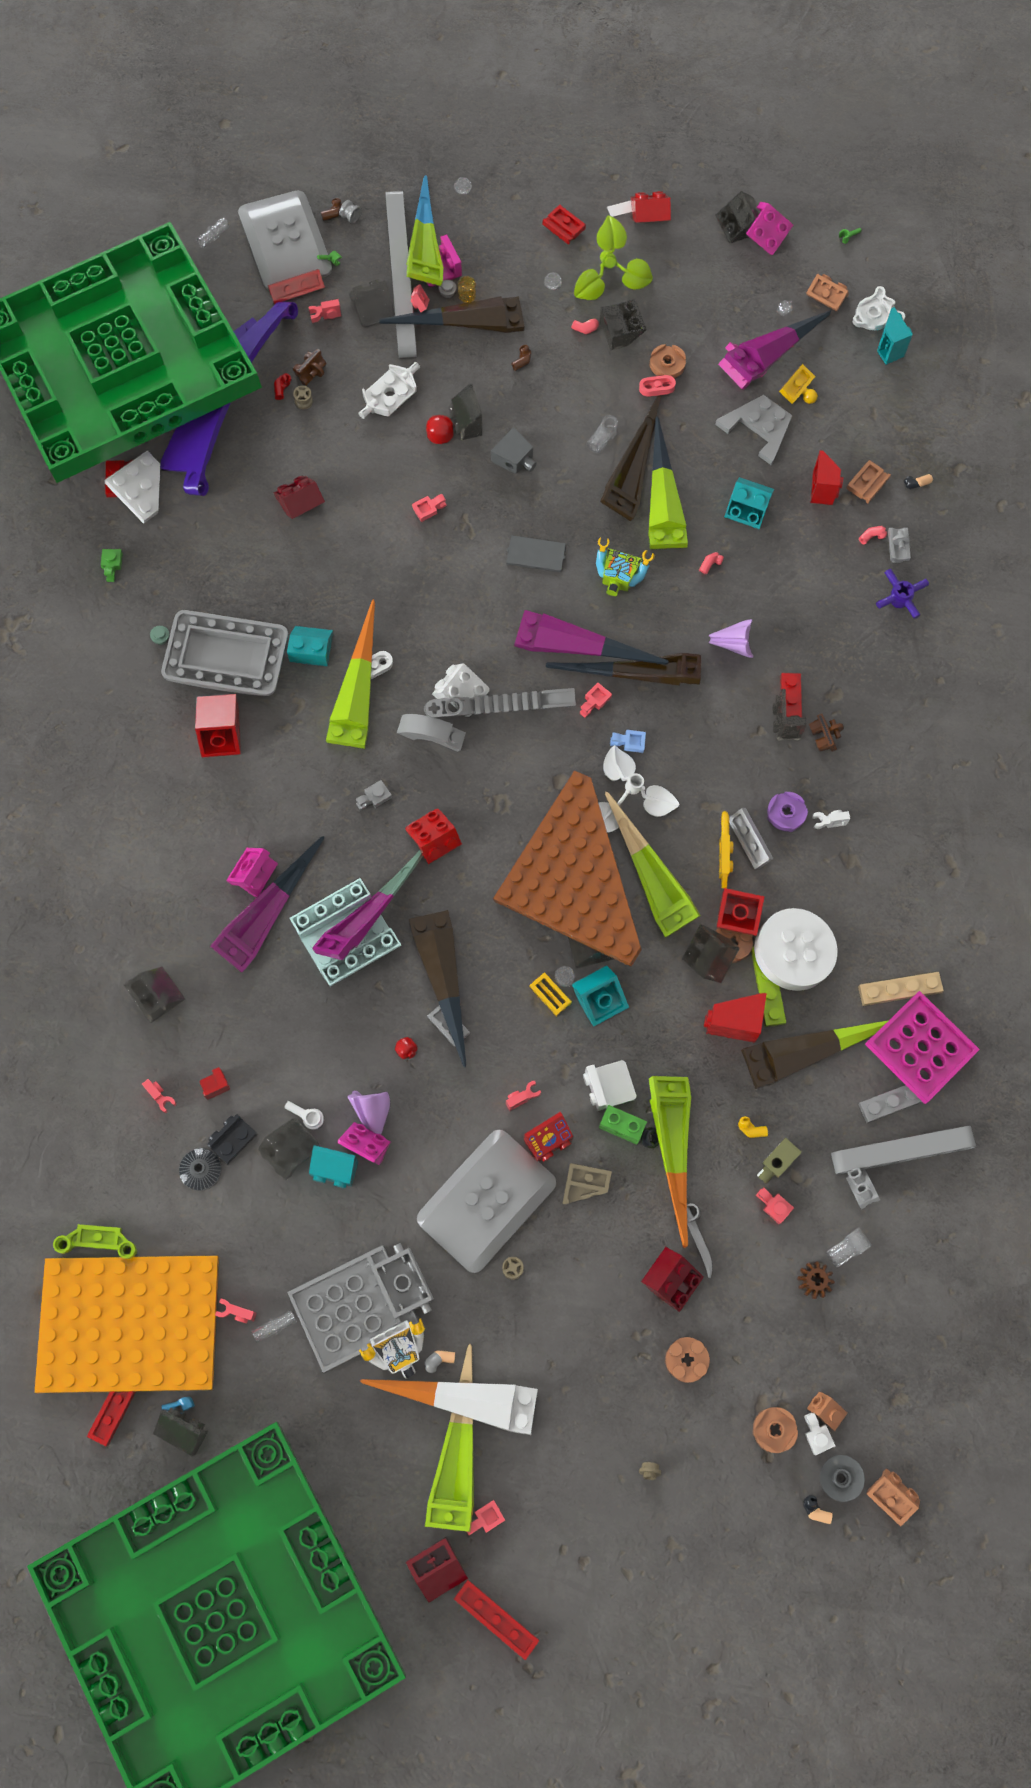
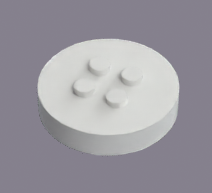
(795, 949)

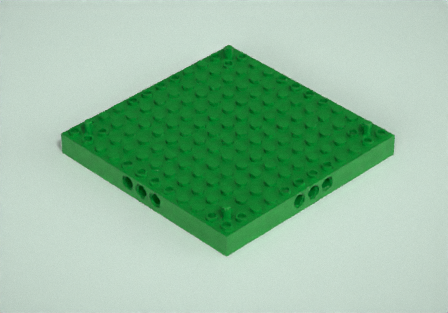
(118, 352)
(216, 1621)

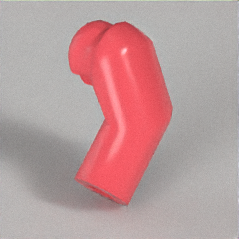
(586, 327)
(709, 561)

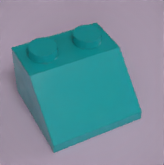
(309, 645)
(600, 995)
(333, 1166)

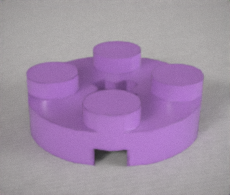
(787, 822)

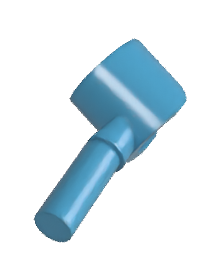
(185, 1403)

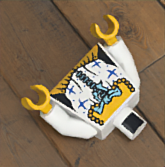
(396, 1348)

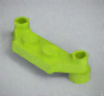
(96, 1237)

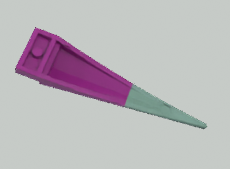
(351, 930)

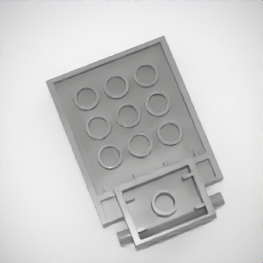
(360, 1302)

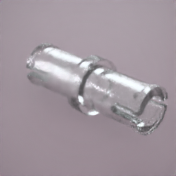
(213, 232)
(273, 1326)

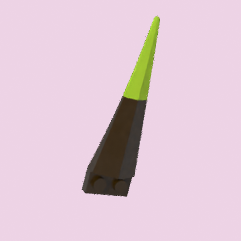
(785, 1056)

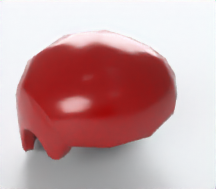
(439, 429)

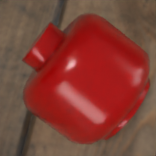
(406, 1048)

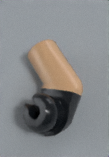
(918, 482)
(814, 1512)

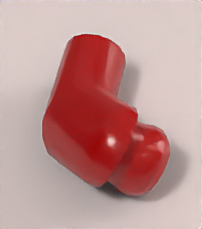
(280, 384)

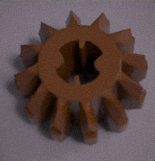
(820, 1275)

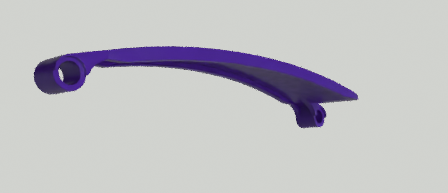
(194, 441)

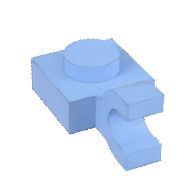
(632, 740)

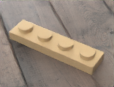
(900, 988)

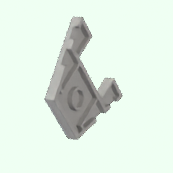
(764, 419)

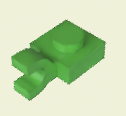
(111, 561)

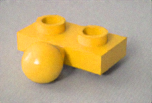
(797, 385)

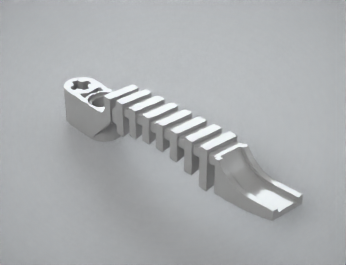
(504, 703)

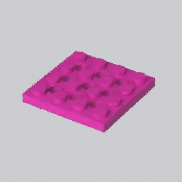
(923, 1060)

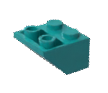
(894, 338)
(749, 503)

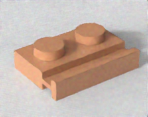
(868, 481)

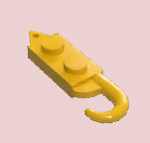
(725, 849)

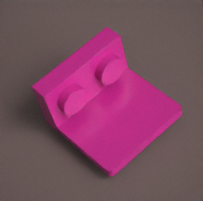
(769, 228)
(450, 260)
(365, 1143)

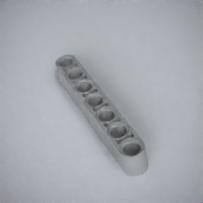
(903, 1149)

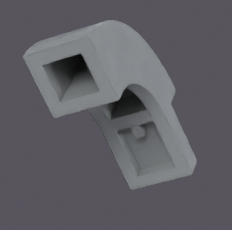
(431, 729)

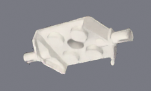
(396, 380)

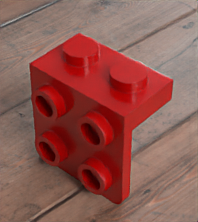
(434, 835)

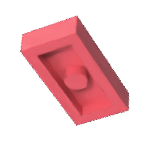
(419, 298)

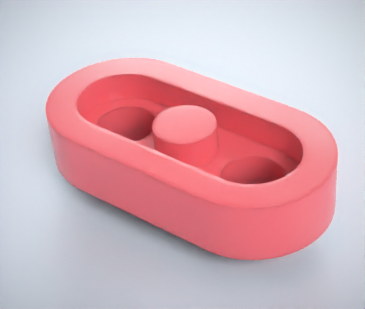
(657, 385)

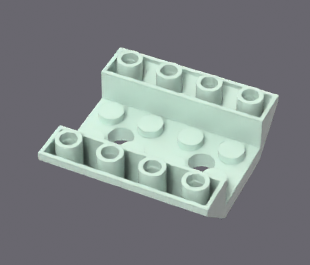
(328, 912)

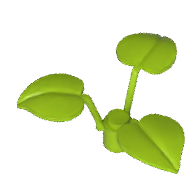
(636, 276)

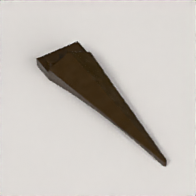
(625, 485)

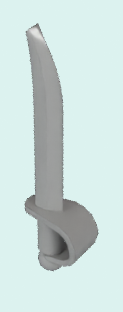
(698, 1238)

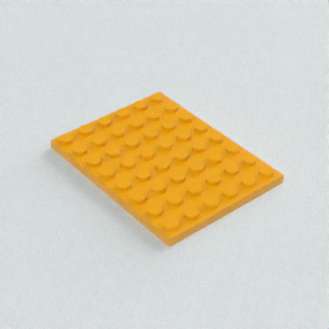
(127, 1324)

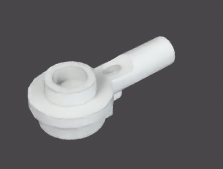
(311, 1118)

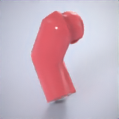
(871, 532)

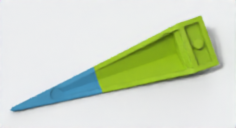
(424, 256)

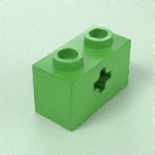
(622, 1124)

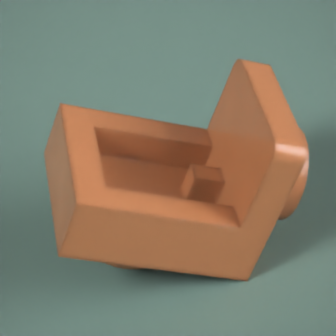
(827, 1410)

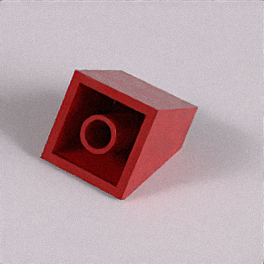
(218, 725)
(737, 1018)

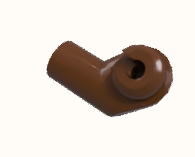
(334, 211)
(524, 358)

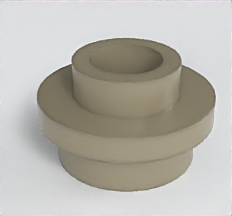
(650, 1470)

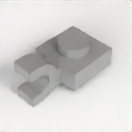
(375, 795)

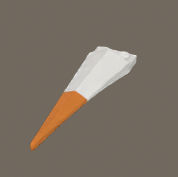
(493, 1404)

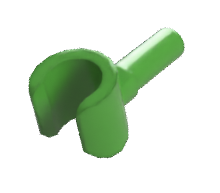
(844, 232)
(333, 257)

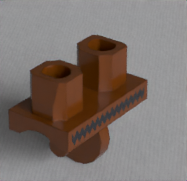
(311, 367)
(820, 725)

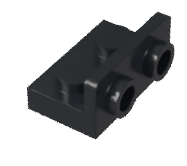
(231, 1138)

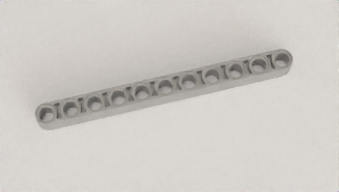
(401, 283)

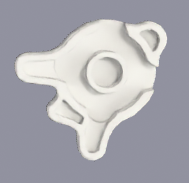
(874, 311)

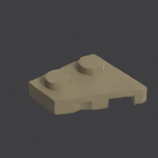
(585, 1183)

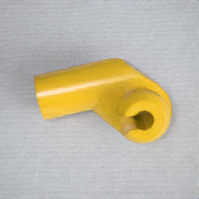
(750, 1130)

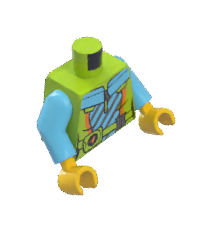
(620, 569)

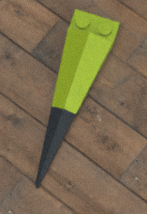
(666, 516)

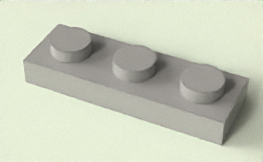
(750, 838)
(888, 1103)

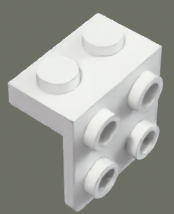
(460, 683)
(609, 1084)

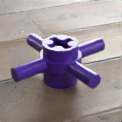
(907, 593)

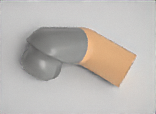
(437, 1358)

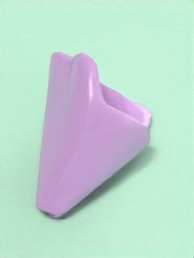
(734, 638)
(371, 1109)

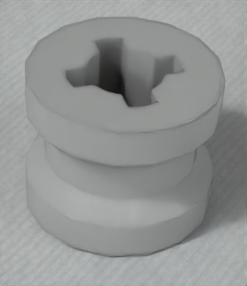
(350, 211)

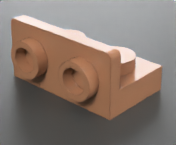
(827, 292)
(894, 1497)

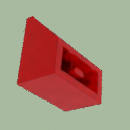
(651, 207)

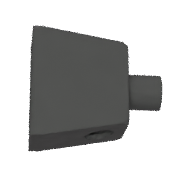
(513, 453)

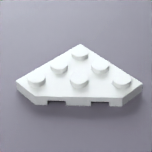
(138, 486)

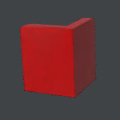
(214, 1084)

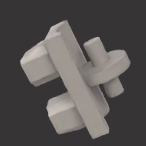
(899, 545)
(862, 1187)

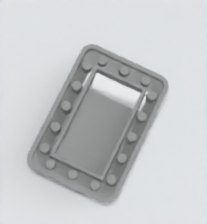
(284, 237)
(224, 653)
(486, 1201)

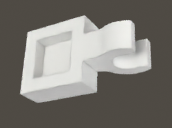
(834, 819)
(818, 1437)

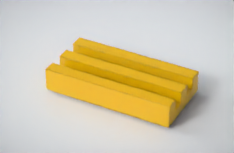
(562, 1007)

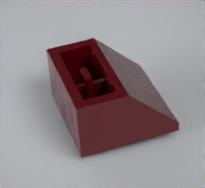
(299, 496)
(672, 1279)
(436, 1569)

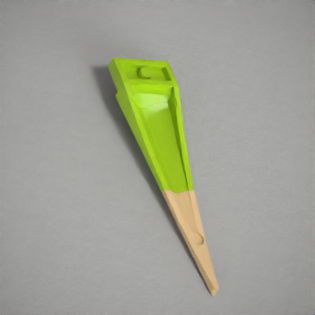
(666, 896)
(453, 1487)

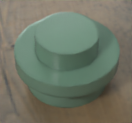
(159, 635)

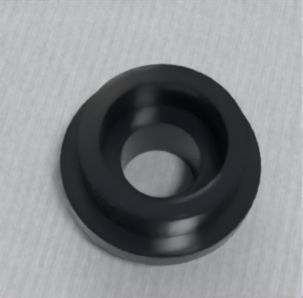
(645, 1138)

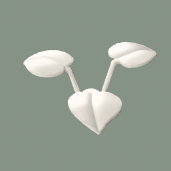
(657, 799)

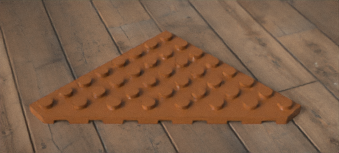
(572, 878)

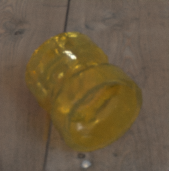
(466, 289)

